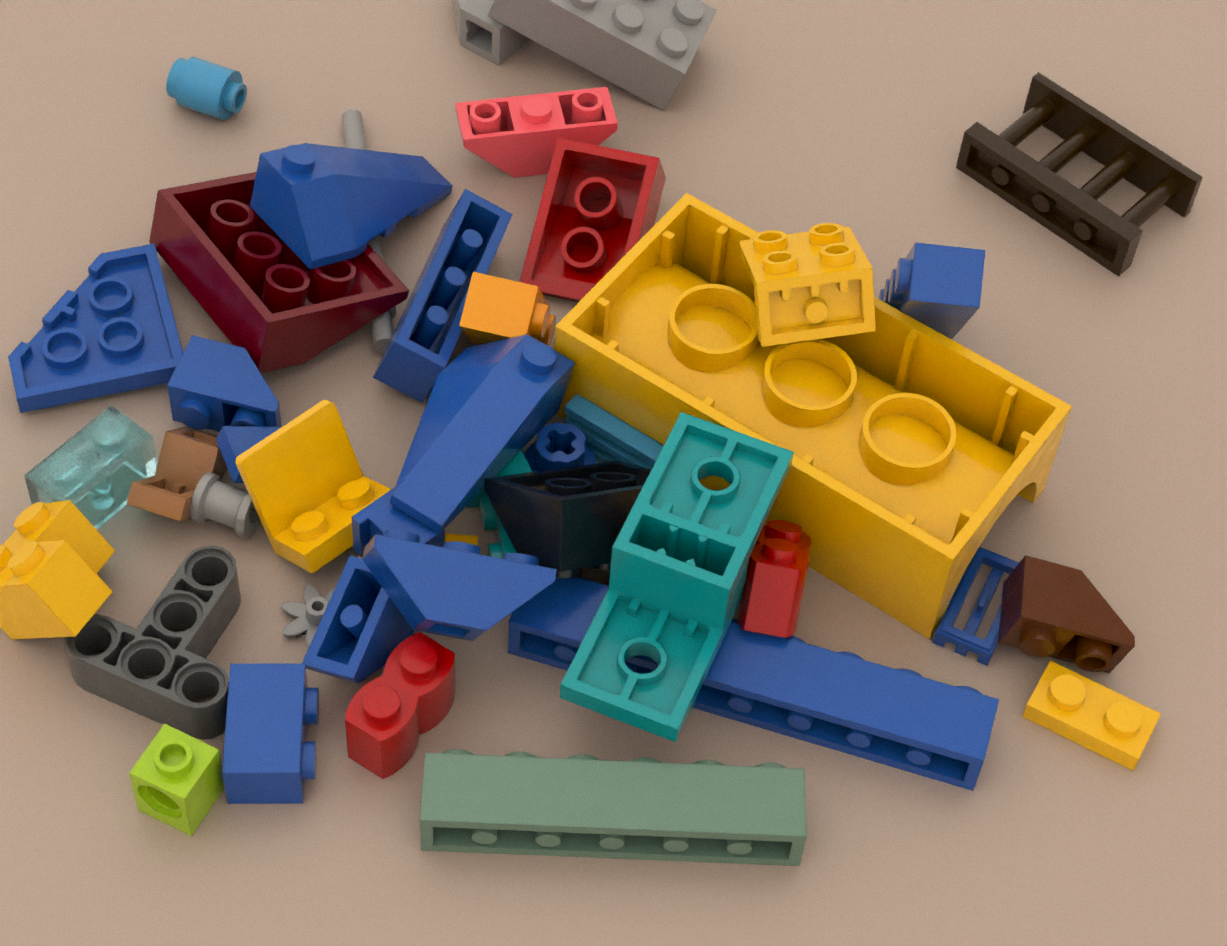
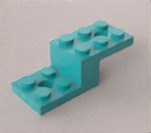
(676, 576)

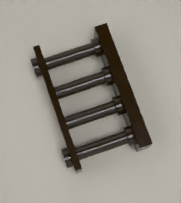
(1057, 203)

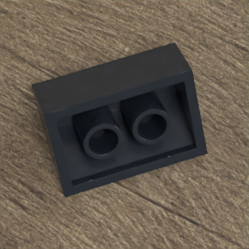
(567, 513)

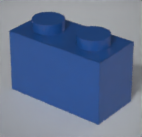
(267, 734)

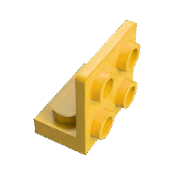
(809, 284)
(308, 487)

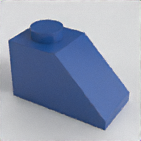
(357, 627)

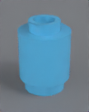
(206, 87)

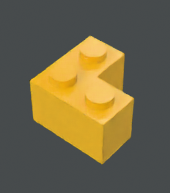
(51, 572)

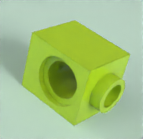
(177, 779)

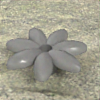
(307, 615)

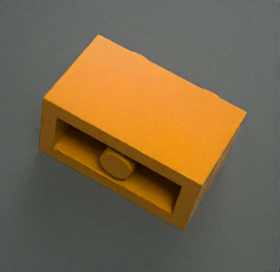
(504, 310)

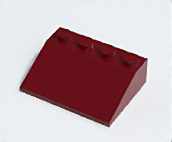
(256, 283)

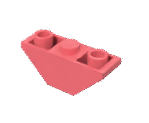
(522, 130)

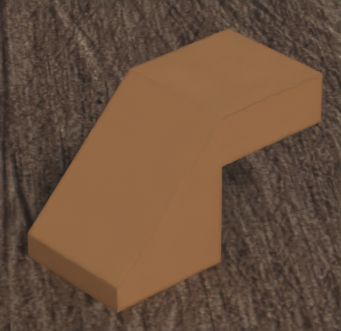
(181, 464)

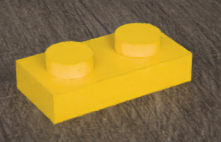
(1091, 715)

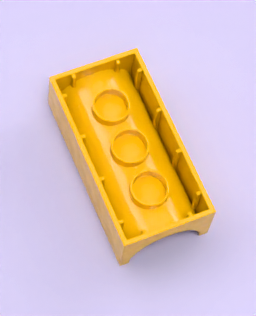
(892, 431)

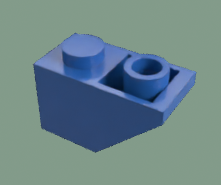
(220, 388)

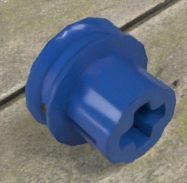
(559, 447)

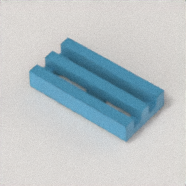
(610, 436)

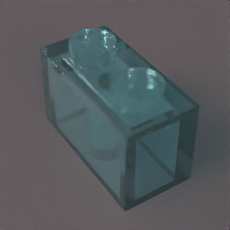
(95, 467)

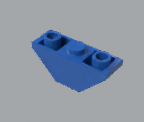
(452, 586)

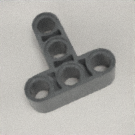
(174, 656)

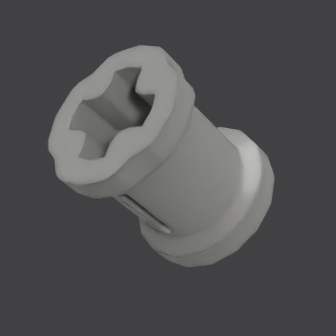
(224, 505)

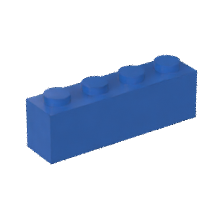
(937, 286)
(434, 310)

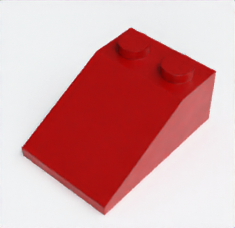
(590, 216)

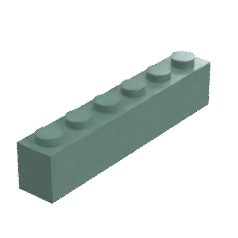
(613, 808)

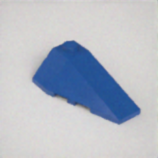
(339, 198)
(477, 422)

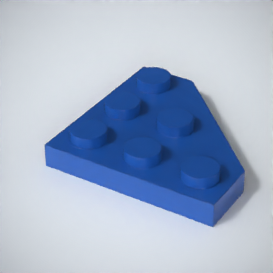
(102, 337)

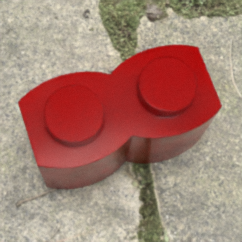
(775, 580)
(400, 705)

